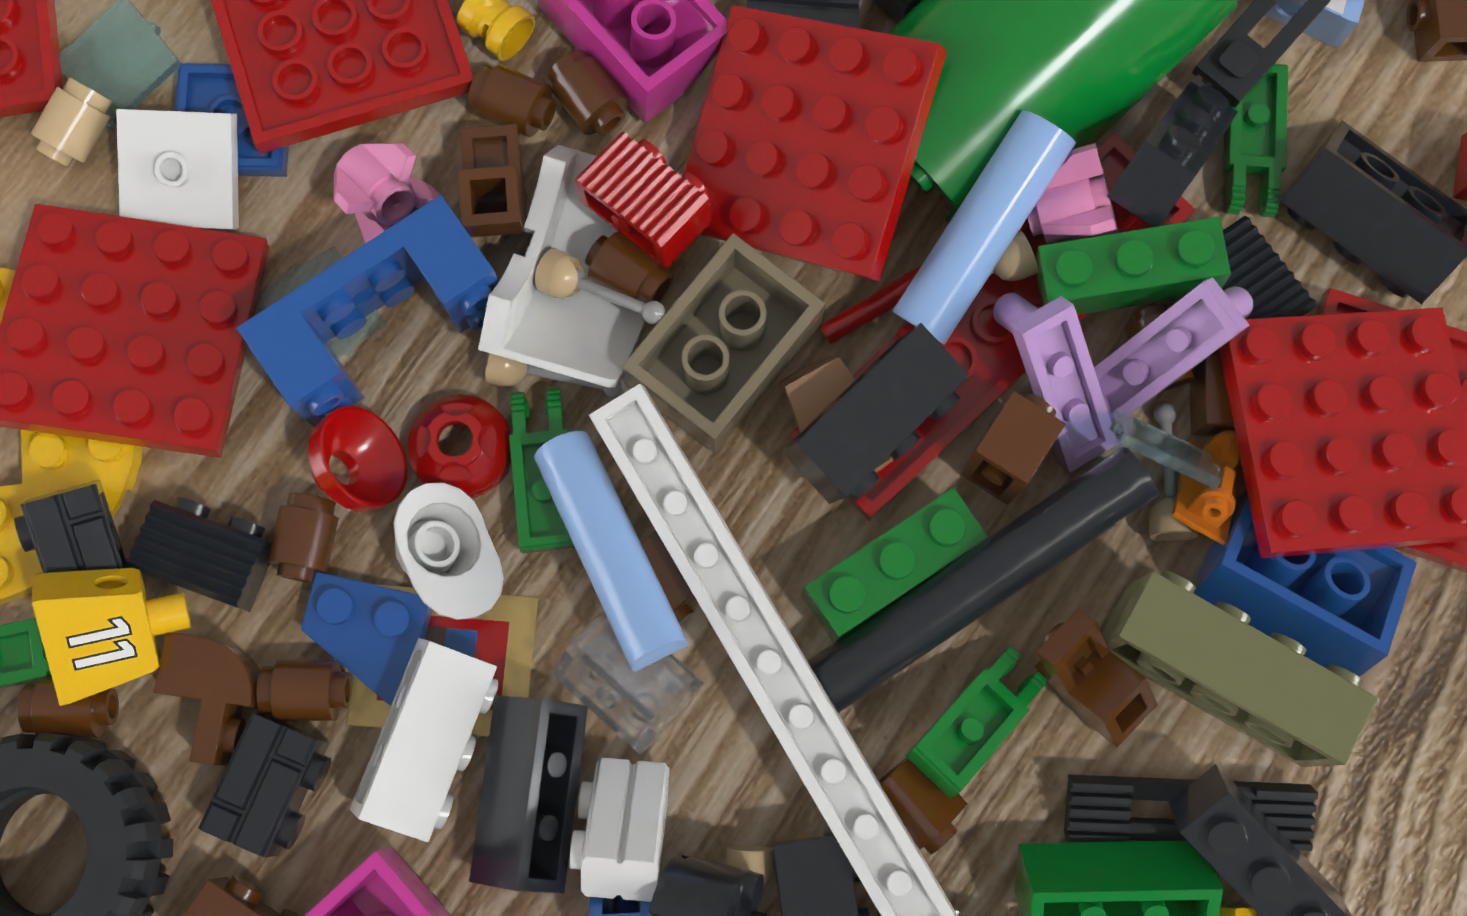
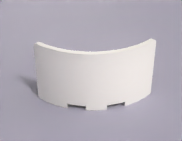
(568, 335)

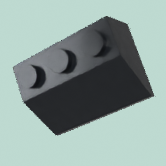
(1380, 213)

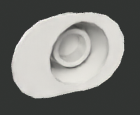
(447, 551)

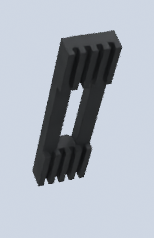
(1240, 62)
(1102, 813)

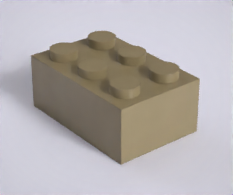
(724, 342)

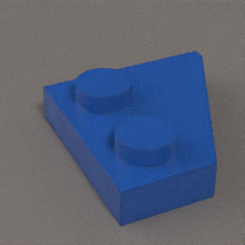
(366, 628)

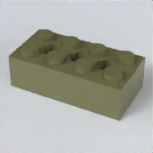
(1237, 671)

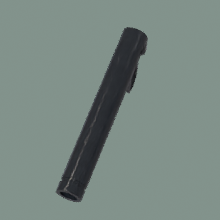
(983, 578)

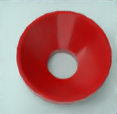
(369, 452)
(481, 465)

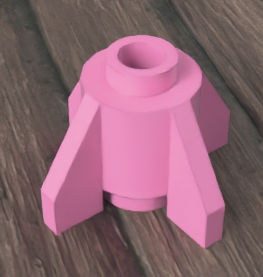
(379, 186)
(1075, 201)

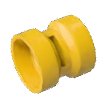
(499, 24)

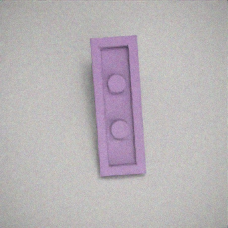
(1172, 345)
(1060, 374)

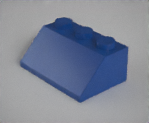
(1330, 602)

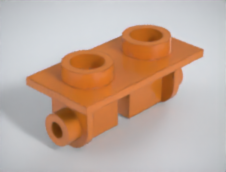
(1207, 508)

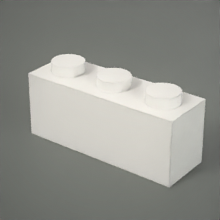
(425, 741)

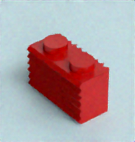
(645, 198)

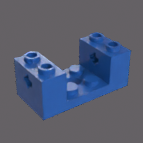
(294, 330)

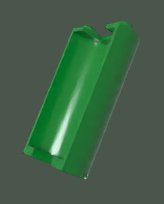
(1055, 58)

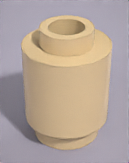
(71, 123)

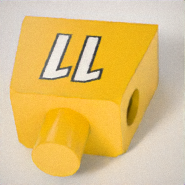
(101, 628)

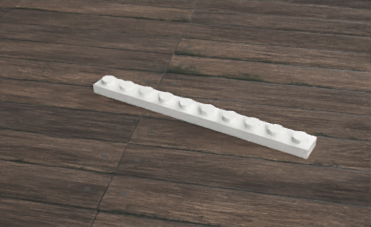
(769, 659)

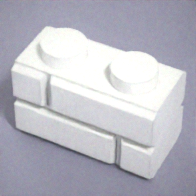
(623, 829)

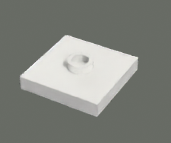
(178, 167)

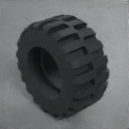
(113, 808)

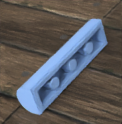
(985, 225)
(609, 549)

